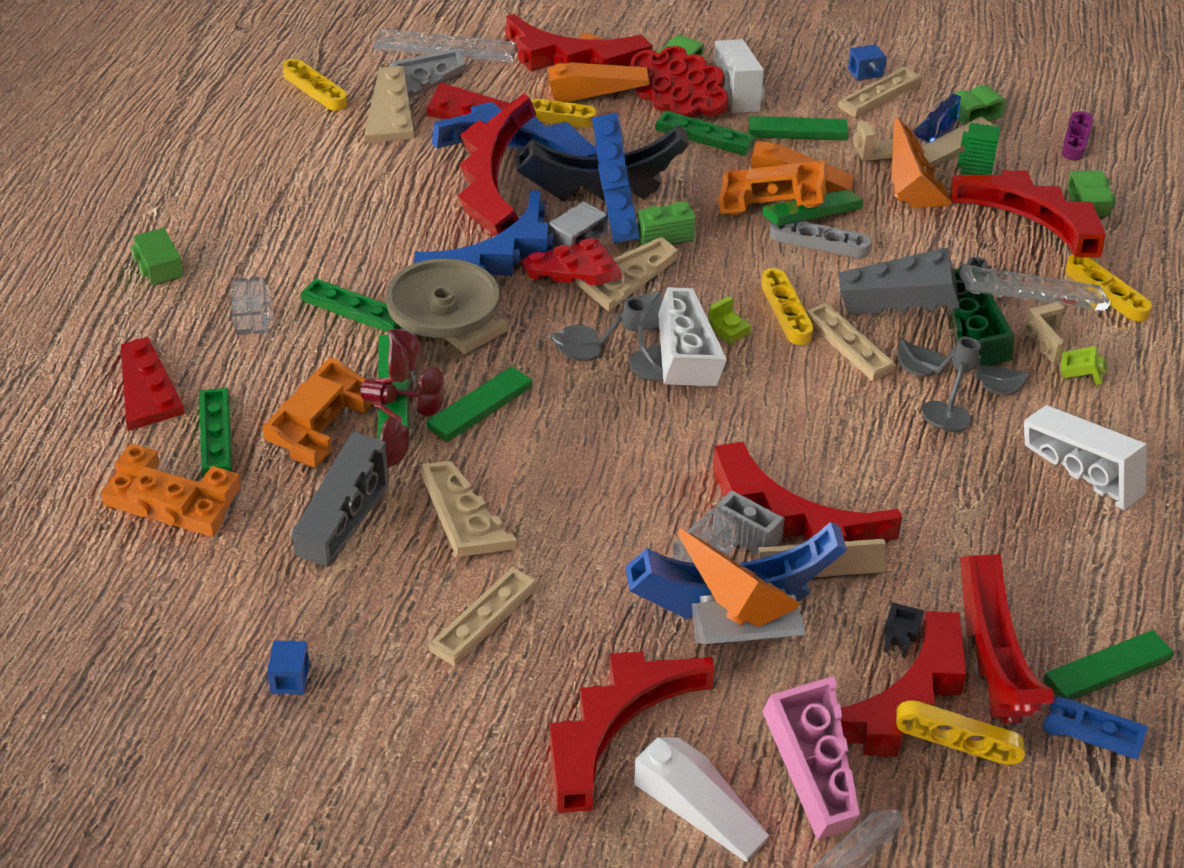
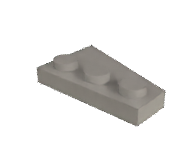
(430, 70)

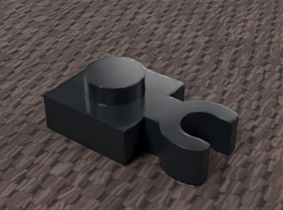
(902, 627)

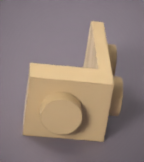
(867, 146)
(1040, 327)

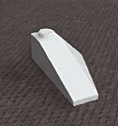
(699, 794)

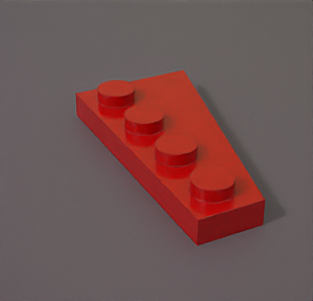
(453, 102)
(146, 385)

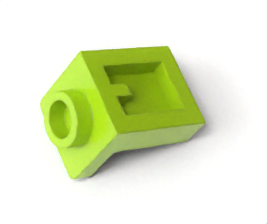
(726, 322)
(1084, 362)

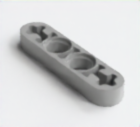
(847, 243)

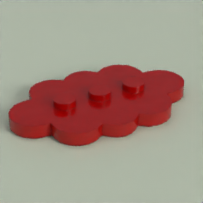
(682, 82)

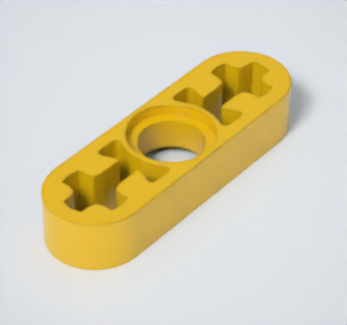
(559, 112)

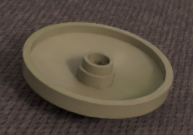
(442, 298)

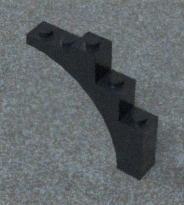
(565, 173)

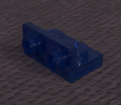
(940, 120)

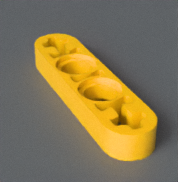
(312, 81)
(1131, 304)
(798, 336)
(923, 719)

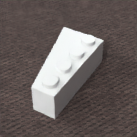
(688, 341)
(1090, 452)

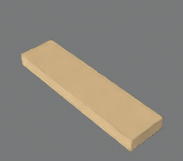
(879, 92)
(949, 144)
(850, 342)
(860, 558)
(483, 616)

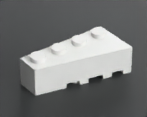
(742, 75)

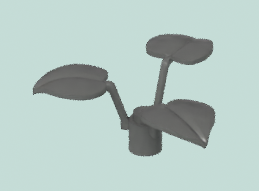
(638, 313)
(965, 357)

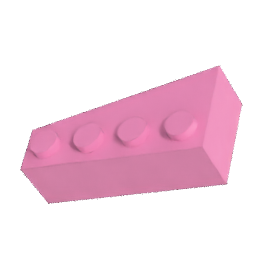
(813, 747)

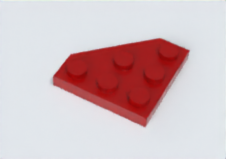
(579, 261)

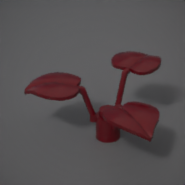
(402, 359)

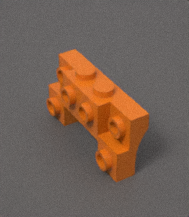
(773, 183)
(312, 409)
(168, 497)

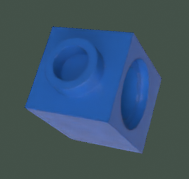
(866, 62)
(288, 667)

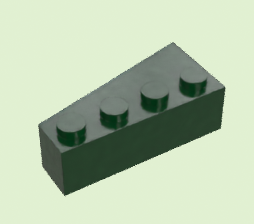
(982, 320)

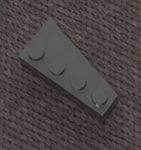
(901, 283)
(342, 499)

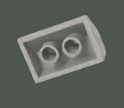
(714, 627)

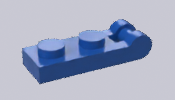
(1095, 727)

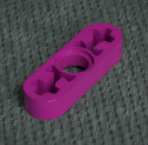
(1080, 141)

